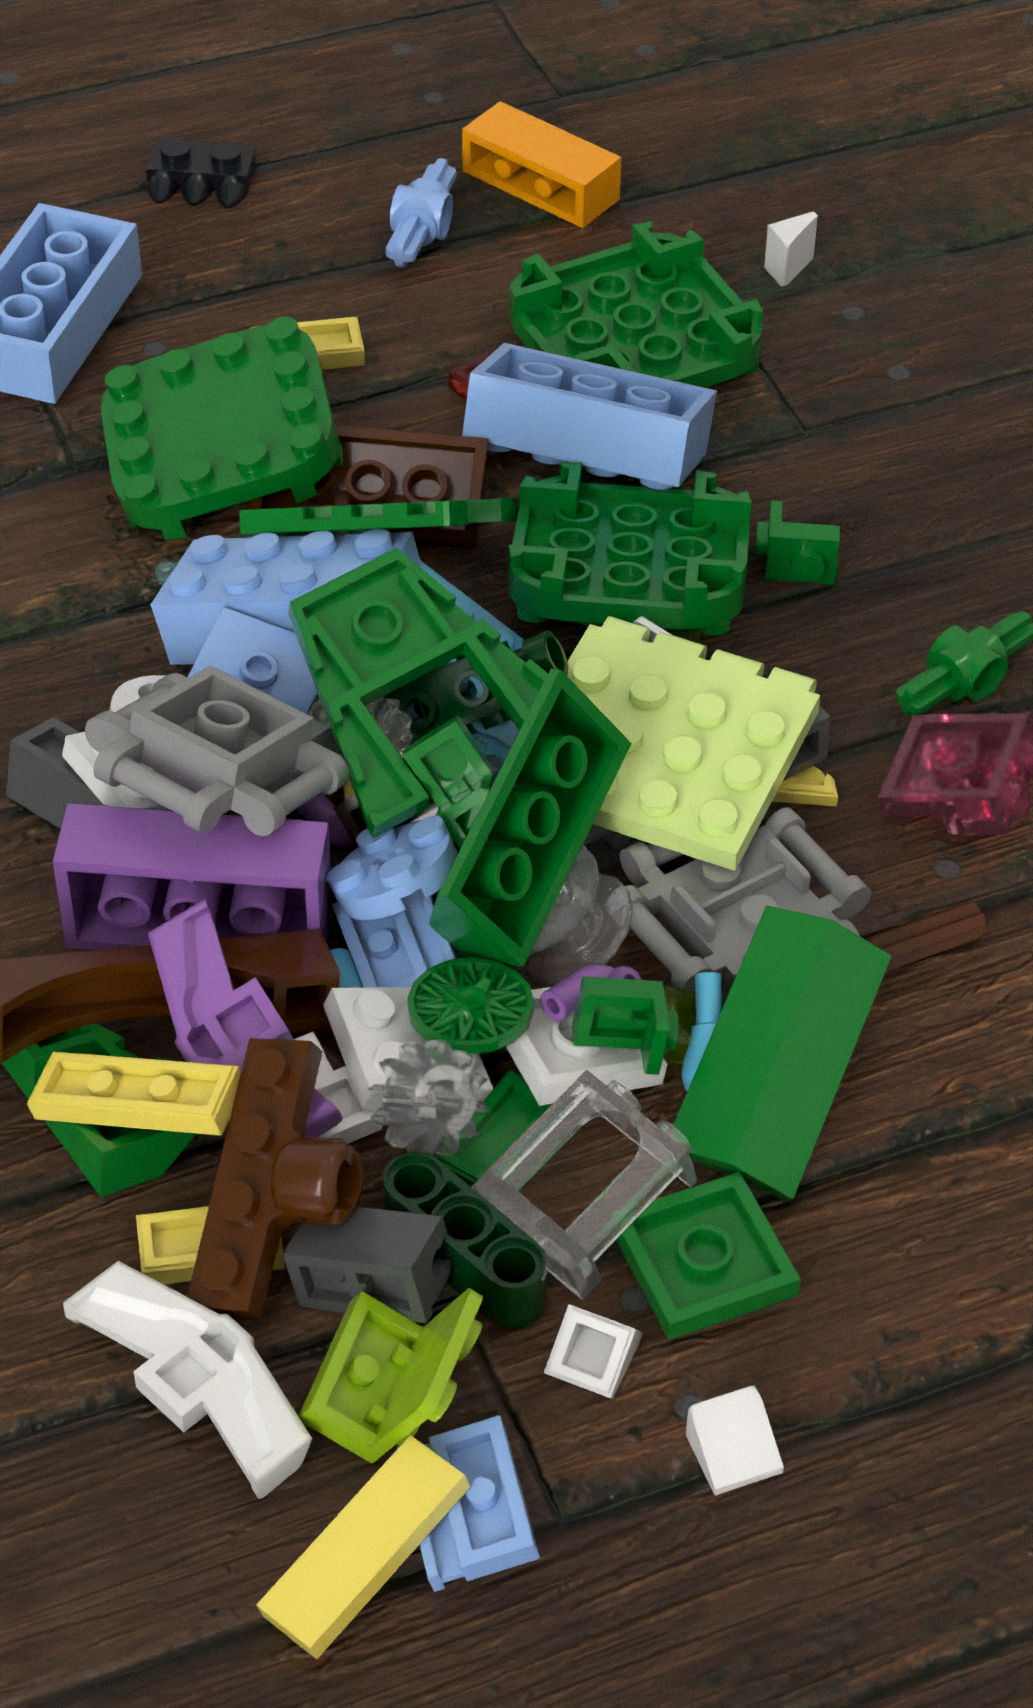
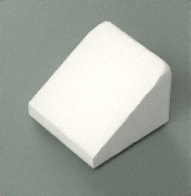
(790, 246)
(592, 1351)
(733, 1440)

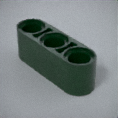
(495, 1246)

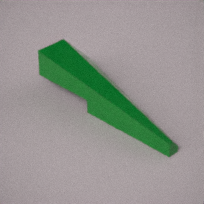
(106, 1155)

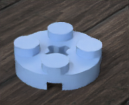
(392, 867)

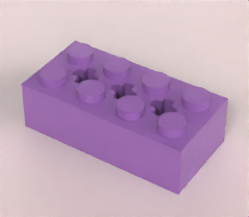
(141, 867)

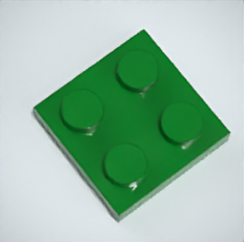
(707, 1256)

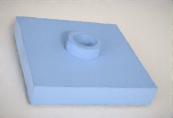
(260, 657)

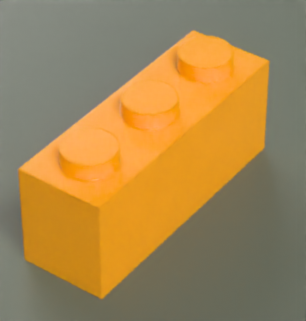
(541, 164)

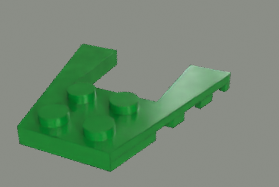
(364, 517)
(378, 634)

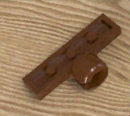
(269, 1178)

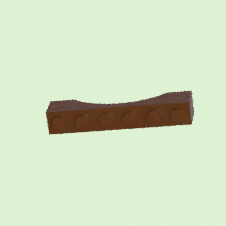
(97, 986)

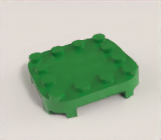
(640, 310)
(218, 426)
(629, 552)

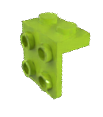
(388, 1373)

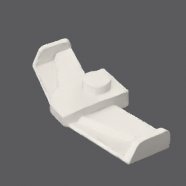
(198, 1368)

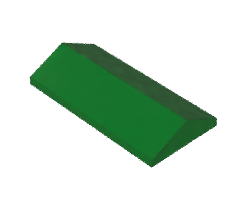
(780, 1049)

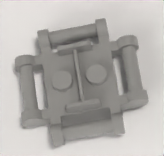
(216, 751)
(708, 914)

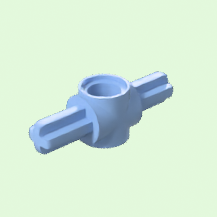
(421, 212)

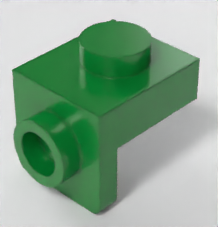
(797, 549)
(625, 1016)

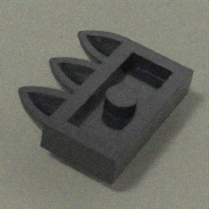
(200, 170)

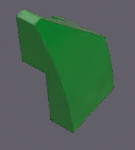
(452, 773)

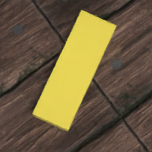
(135, 1093)
(363, 1546)

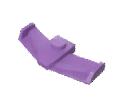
(208, 1013)

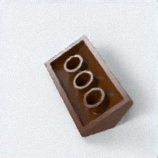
(400, 468)

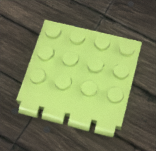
(702, 736)

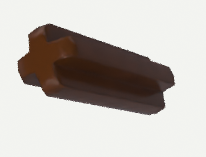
(931, 934)

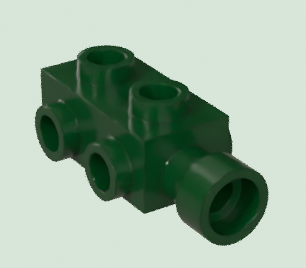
(451, 692)

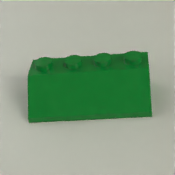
(530, 826)

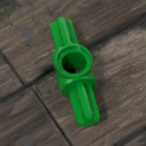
(966, 664)

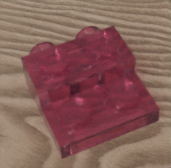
(963, 769)

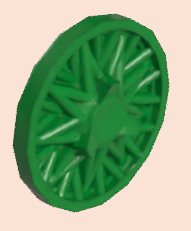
(471, 1004)

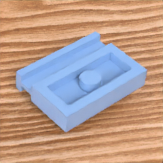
(396, 947)
(491, 1521)

